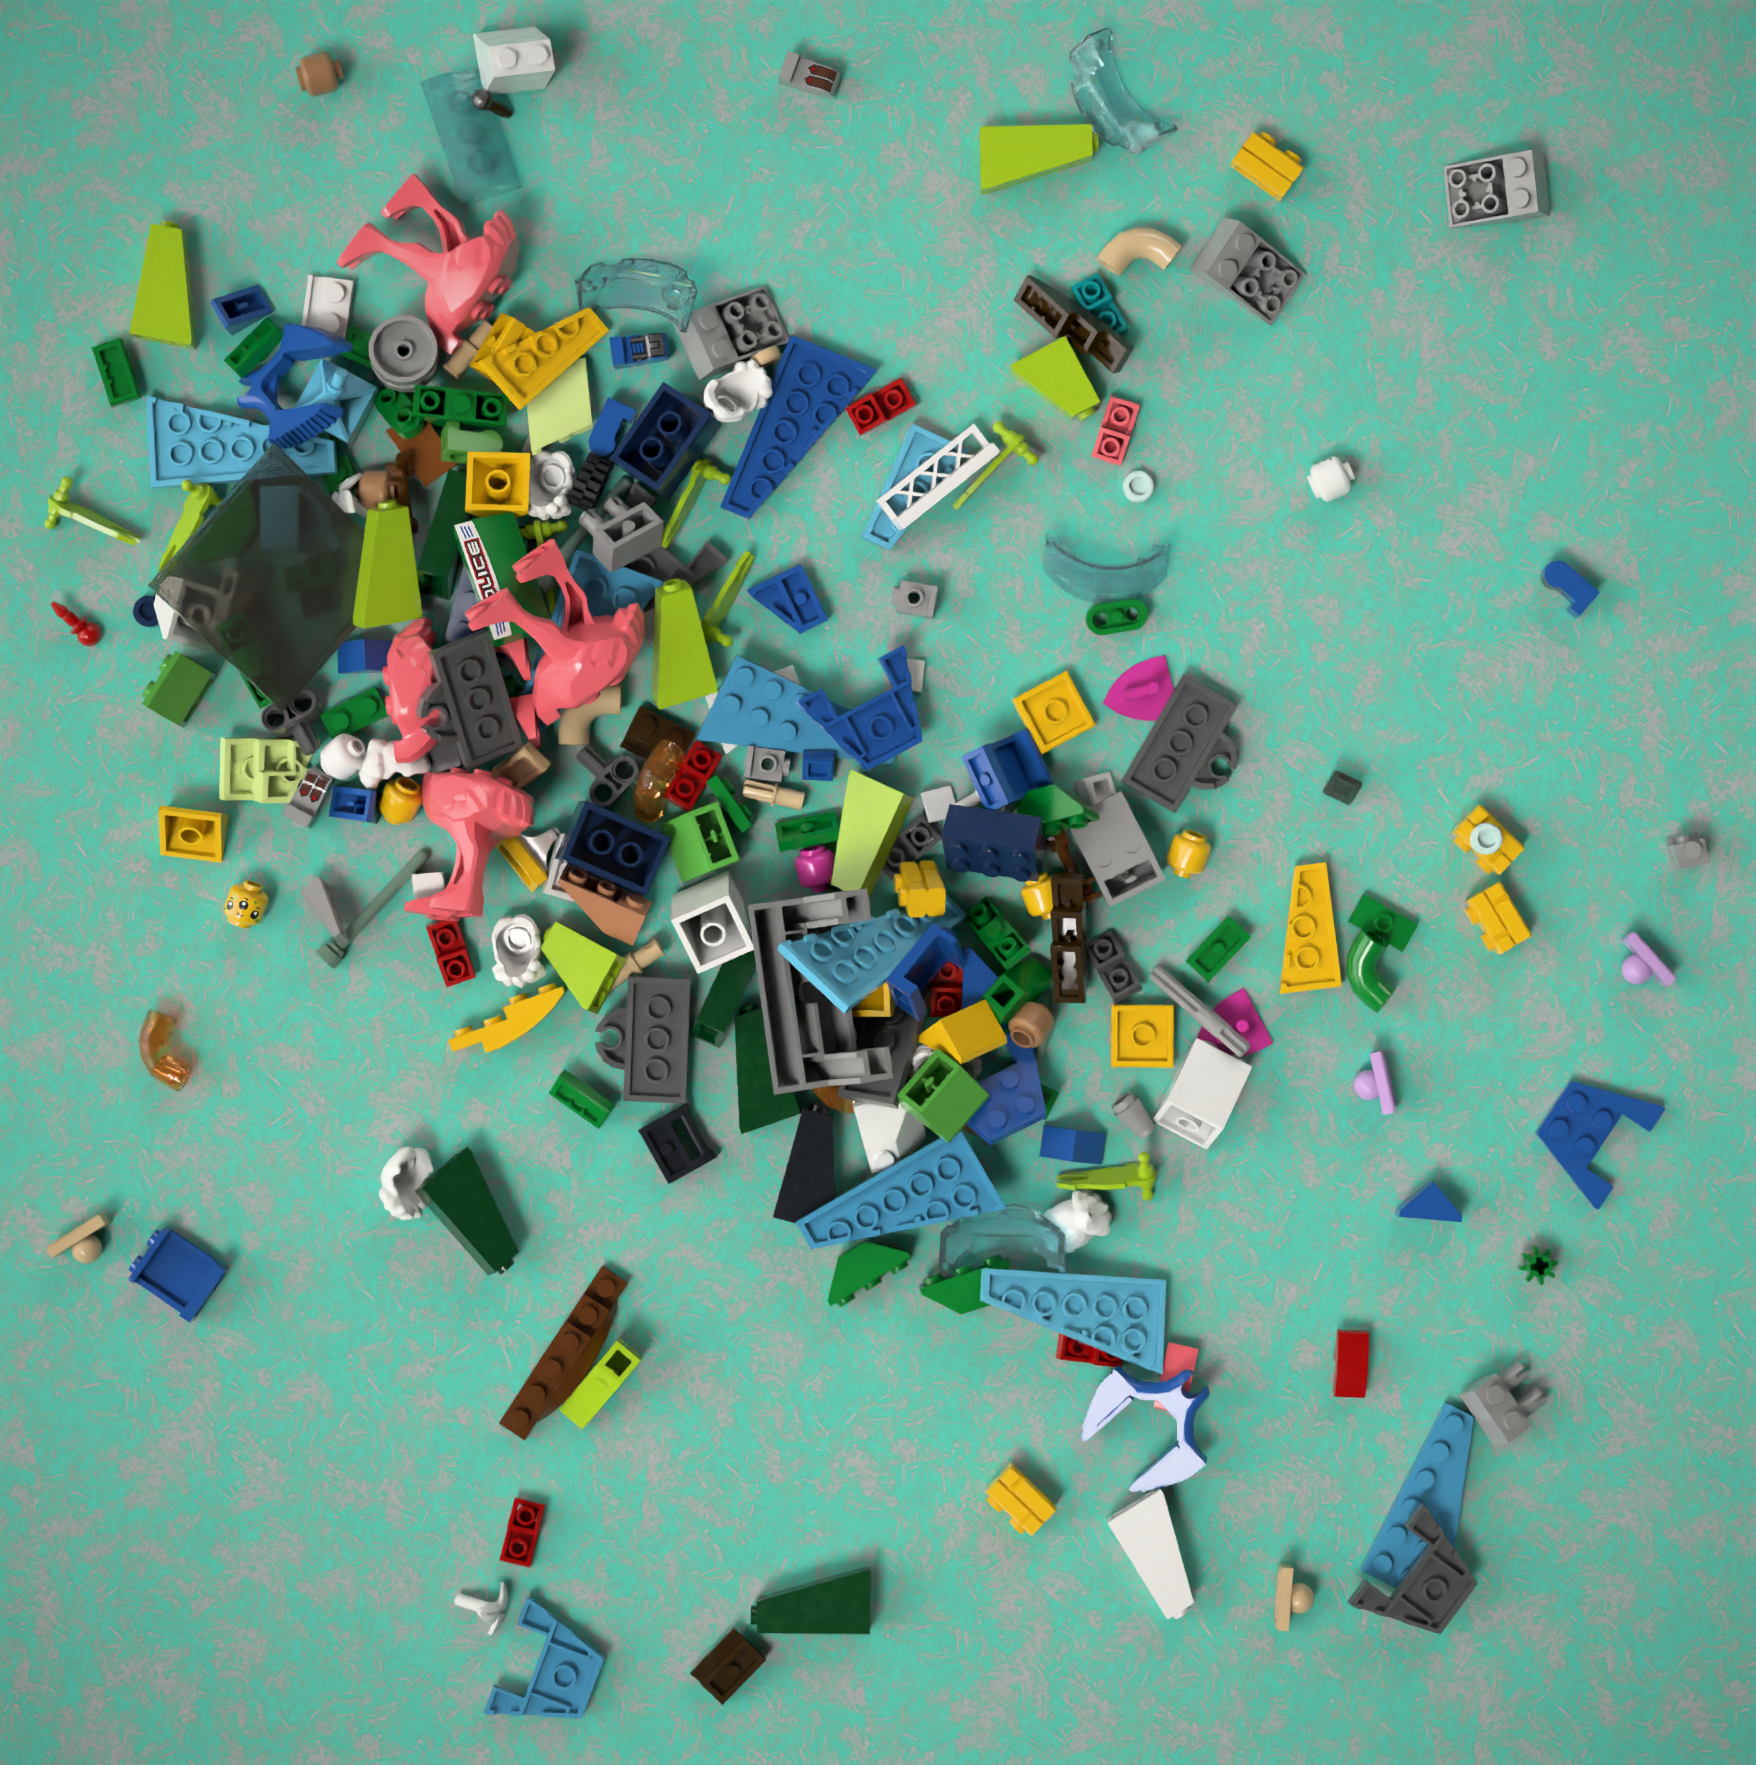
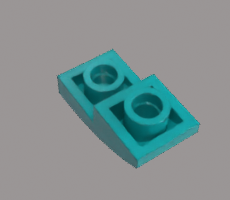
(1096, 298)

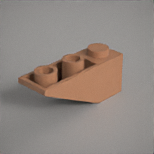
(608, 906)

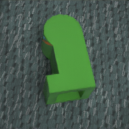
(457, 443)

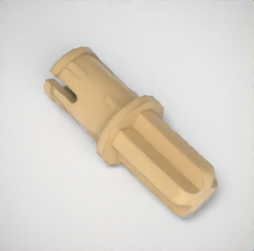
(773, 794)

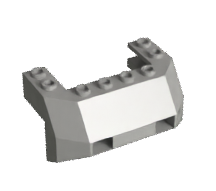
(805, 1032)

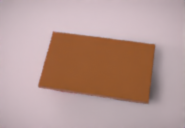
(425, 453)

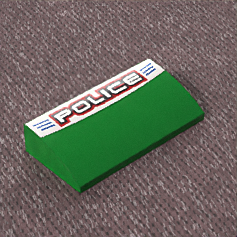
(488, 552)

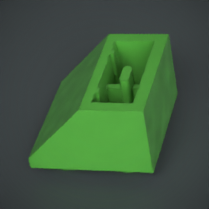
(178, 688)
(700, 842)
(942, 1096)

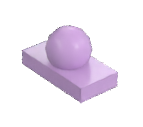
(1643, 963)
(1377, 1083)

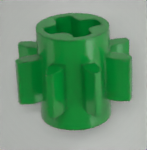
(1544, 1270)

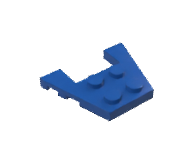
(877, 727)
(1013, 1098)
(1581, 1124)

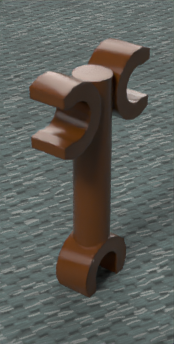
(399, 474)
(1059, 844)

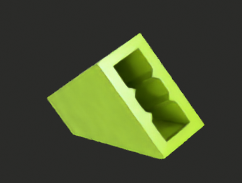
(1032, 151)
(164, 292)
(387, 570)
(679, 648)
(867, 831)

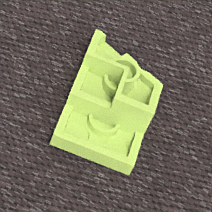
(561, 408)
(261, 769)

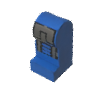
(639, 350)
(608, 426)
(1570, 585)

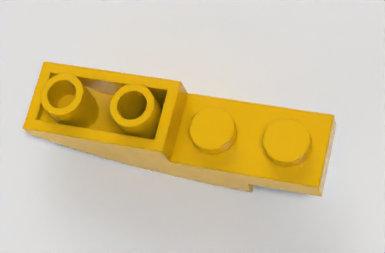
(521, 1015)

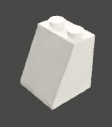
(514, 60)
(712, 922)
(1202, 1093)

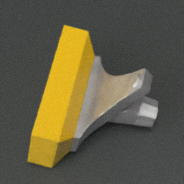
(528, 856)

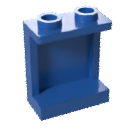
(1007, 769)
(921, 966)
(178, 1272)

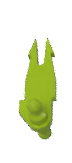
(1015, 444)
(701, 471)
(60, 505)
(192, 517)
(539, 531)
(724, 601)
(1114, 1177)

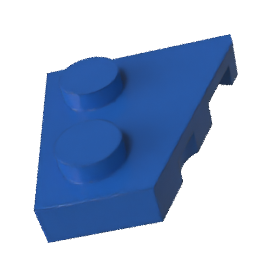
(791, 599)

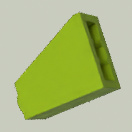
(1058, 379)
(582, 964)

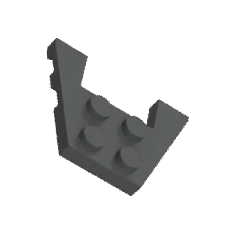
(663, 564)
(1431, 1588)

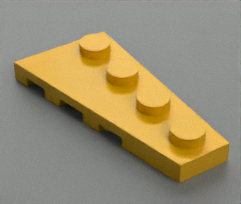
(538, 360)
(1310, 938)

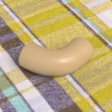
(1137, 244)
(576, 722)

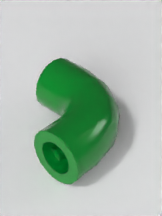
(1363, 972)

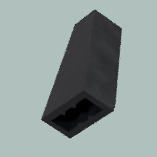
(810, 1167)

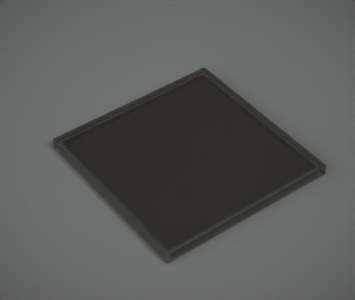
(270, 577)

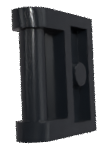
(668, 1148)

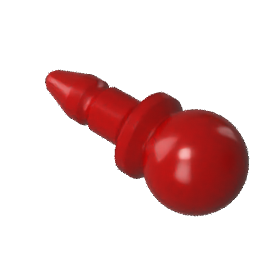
(87, 632)

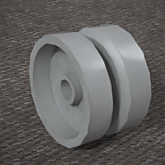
(413, 337)

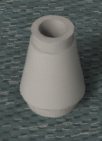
(1133, 1114)

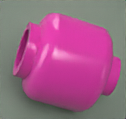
(815, 867)

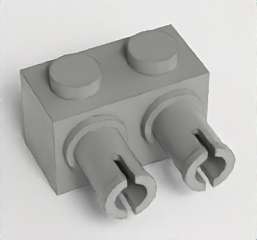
(624, 537)
(1496, 1408)

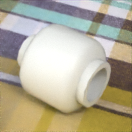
(1330, 479)
(342, 756)

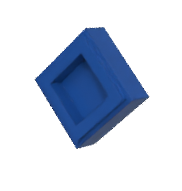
(818, 765)

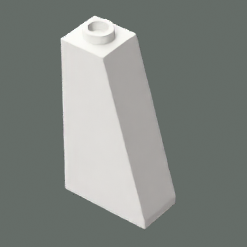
(1152, 1547)

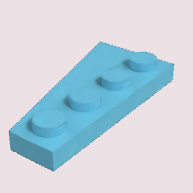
(915, 450)

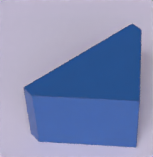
(241, 308)
(363, 656)
(355, 804)
(976, 978)
(1072, 1145)
(1429, 1204)

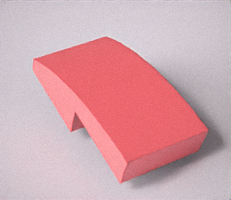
(1115, 430)
(1176, 1360)

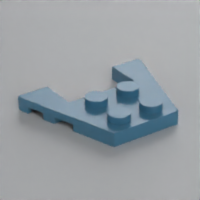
(561, 1677)

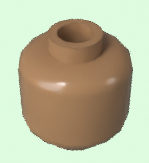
(319, 74)
(374, 488)
(1031, 1025)

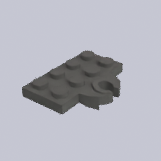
(470, 701)
(1183, 746)
(901, 1036)
(651, 1039)

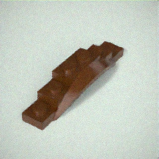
(567, 1356)

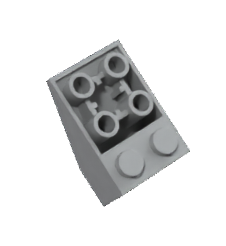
(1497, 190)
(1247, 270)
(732, 332)
(1118, 851)

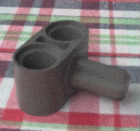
(296, 722)
(607, 775)

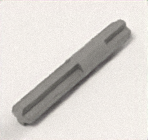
(1201, 1012)

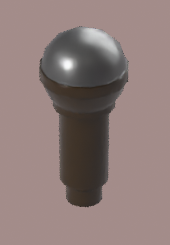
(483, 101)

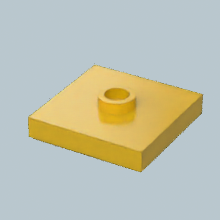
(1053, 712)
(1142, 1036)

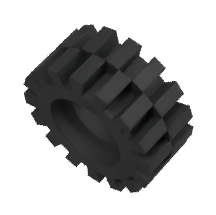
(590, 482)

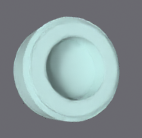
(1138, 486)
(1486, 838)

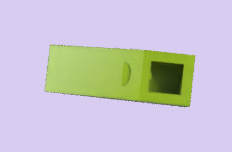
(600, 1383)

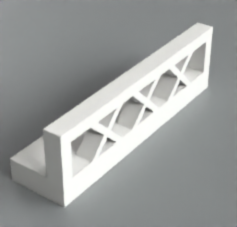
(945, 486)

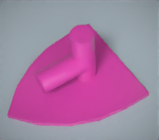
(1141, 690)
(1243, 1018)

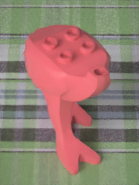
(462, 277)
(578, 655)
(411, 673)
(477, 816)

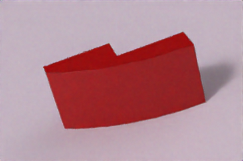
(881, 406)
(692, 776)
(451, 952)
(946, 991)
(1076, 1351)
(1351, 1362)
(522, 1533)

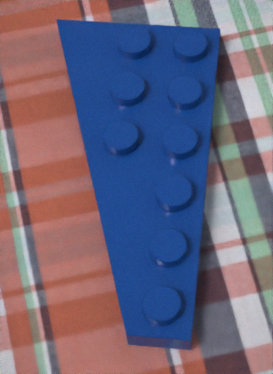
(806, 399)

